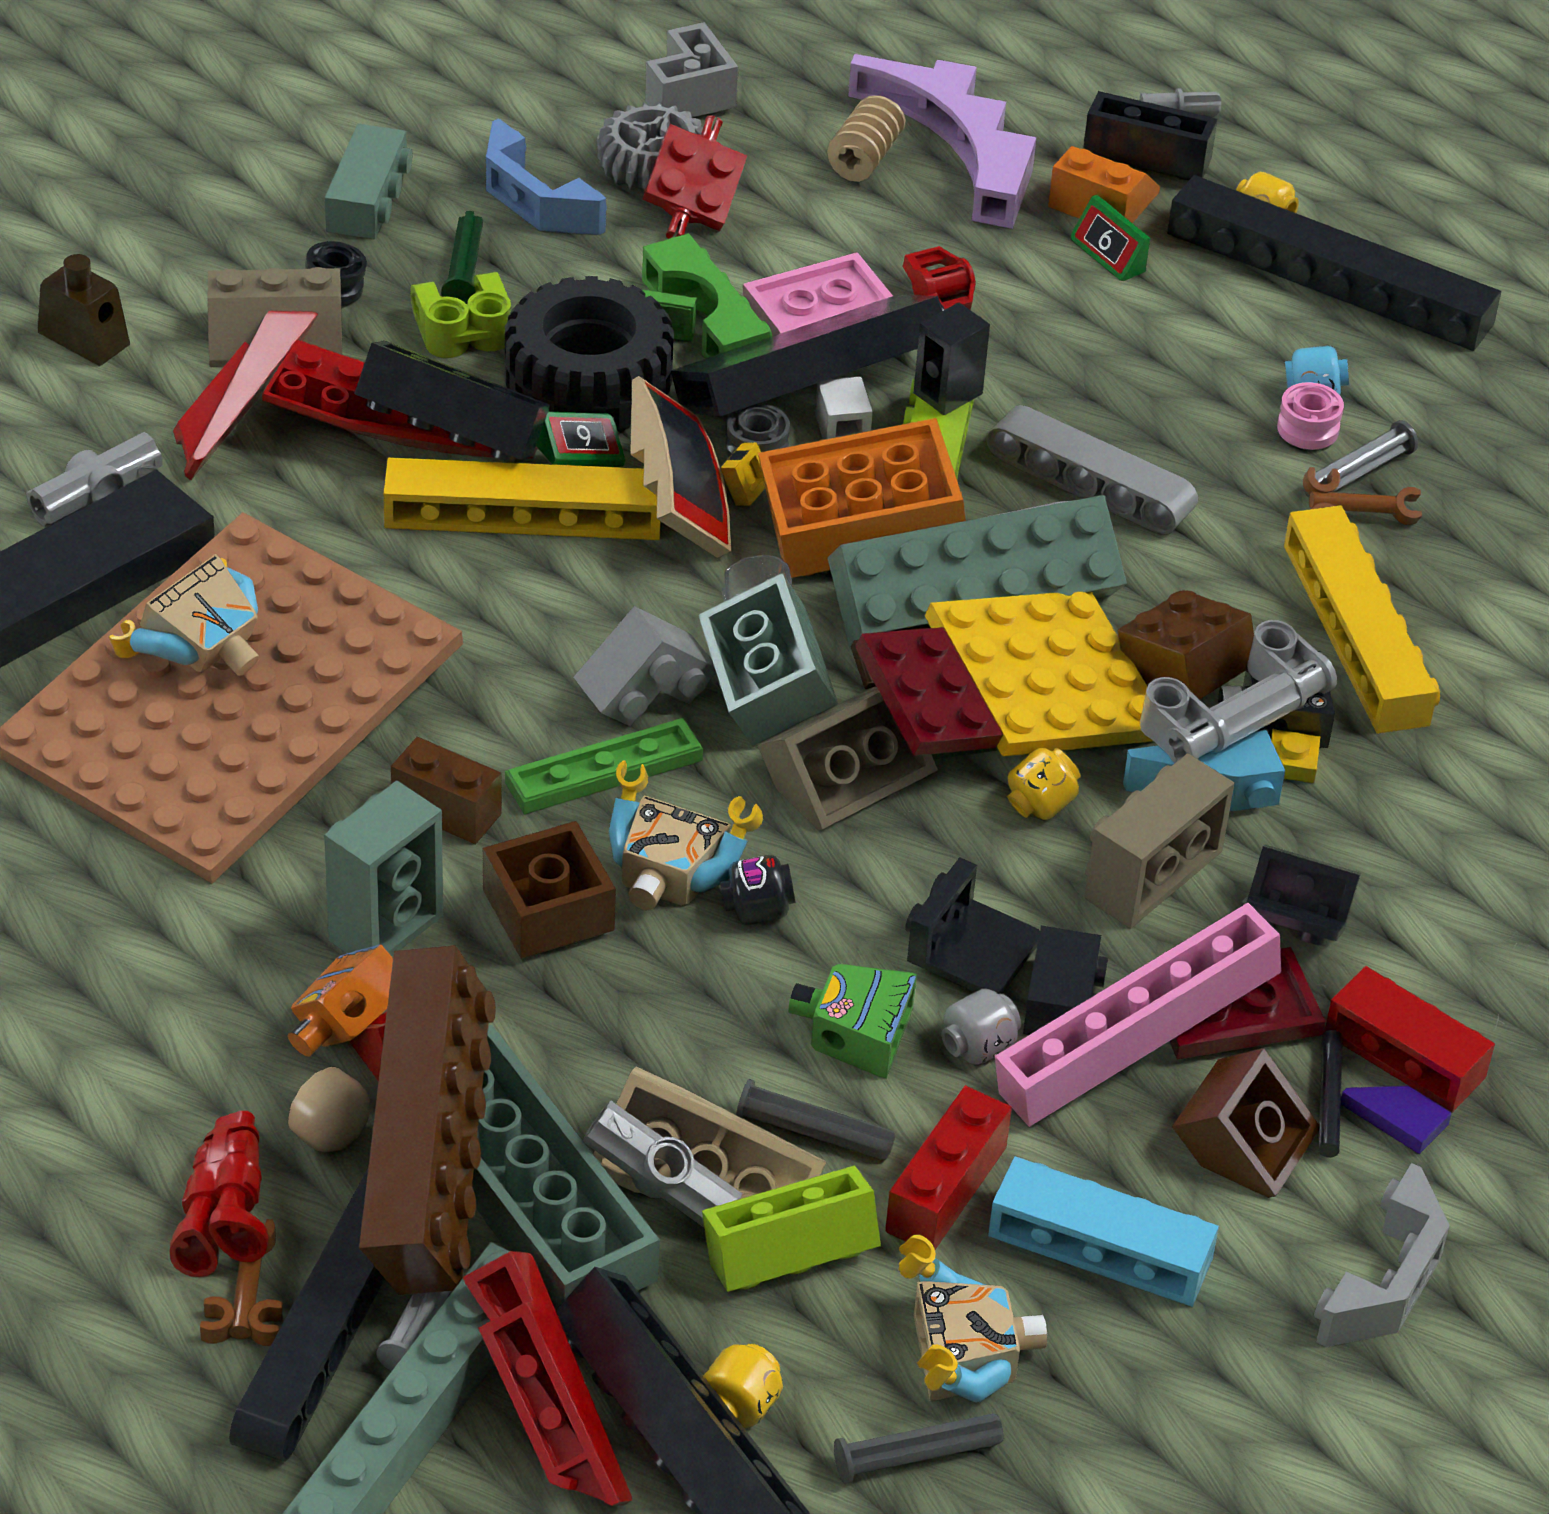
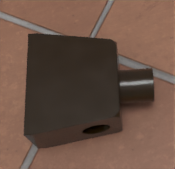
(82, 311)

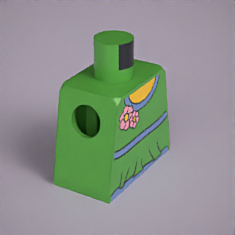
(858, 1014)

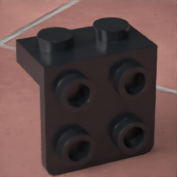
(1302, 894)
(966, 938)

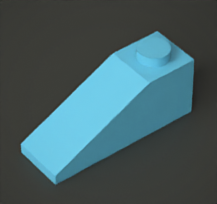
(1248, 763)

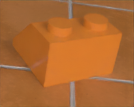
(1084, 174)

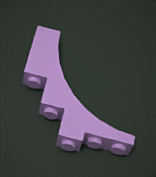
(971, 124)

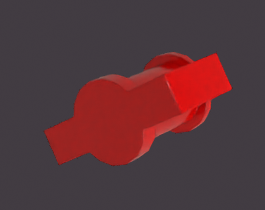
(942, 282)

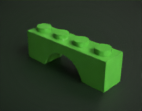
(686, 269)

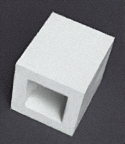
(842, 407)

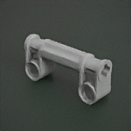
(1285, 677)

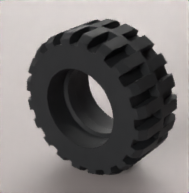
(585, 344)

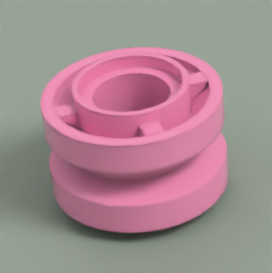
(1310, 415)

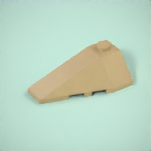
(718, 1139)

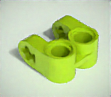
(452, 325)

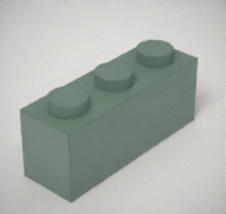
(367, 181)

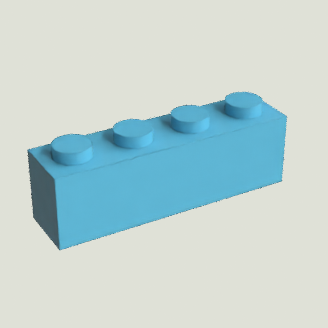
(1103, 1231)

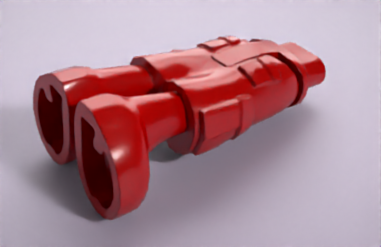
(220, 1200)

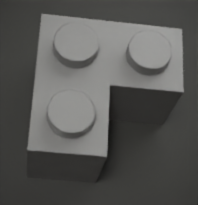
(694, 74)
(641, 661)

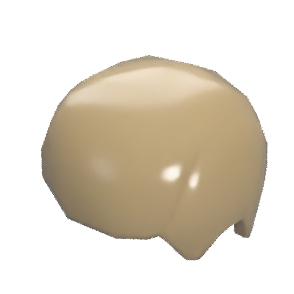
(329, 1110)

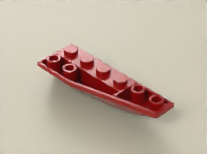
(323, 388)

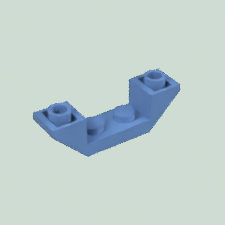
(566, 209)

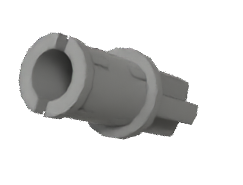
(1195, 102)

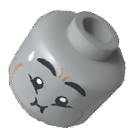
(980, 1026)

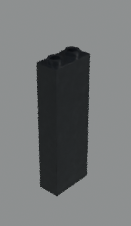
(803, 355)
(96, 560)

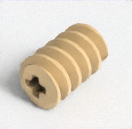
(865, 137)

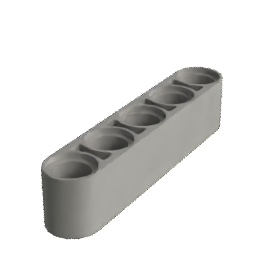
(1092, 469)

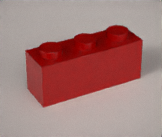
(1410, 1038)
(948, 1167)

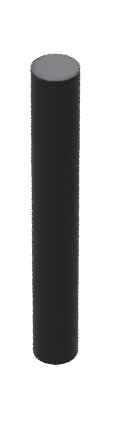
(1330, 1094)

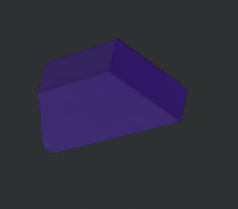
(1399, 1113)

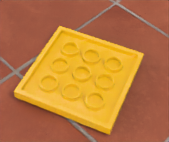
(1047, 670)

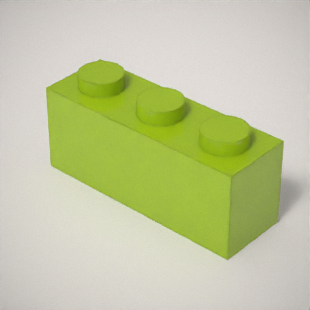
(791, 1228)

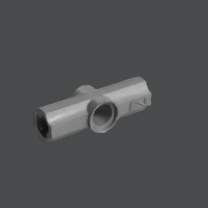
(93, 477)
(633, 1149)

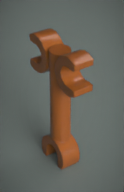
(1324, 496)
(245, 1315)

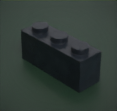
(1150, 136)

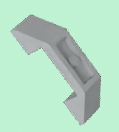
(1367, 1311)

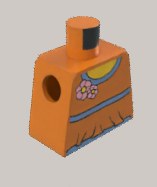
(342, 1000)

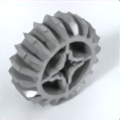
(633, 139)

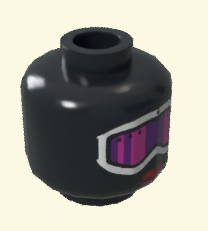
(758, 889)

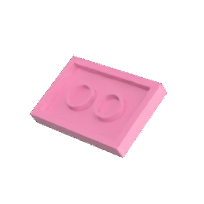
(814, 292)

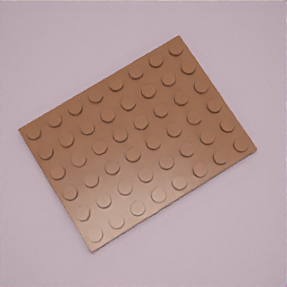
(219, 756)

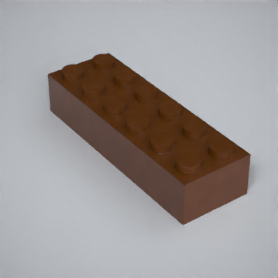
(427, 1121)

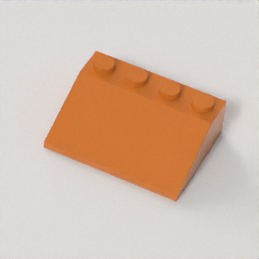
(858, 490)

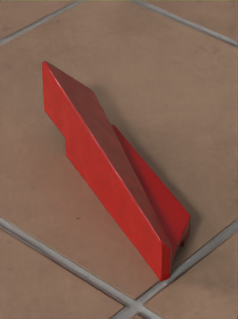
(545, 1378)

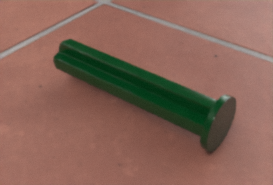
(464, 258)

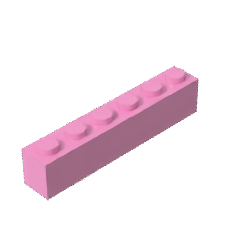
(1138, 1014)

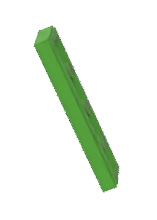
(595, 766)

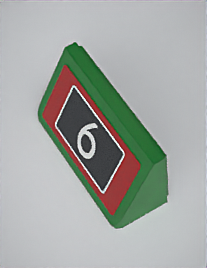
(1111, 239)
(581, 440)

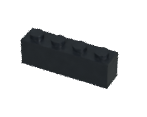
(452, 401)

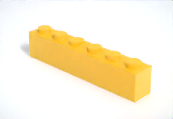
(519, 499)
(1361, 620)

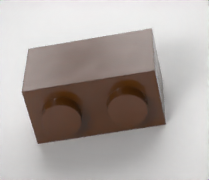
(455, 784)

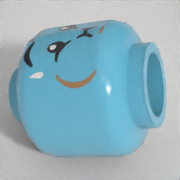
(1317, 366)

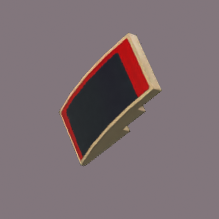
(680, 468)

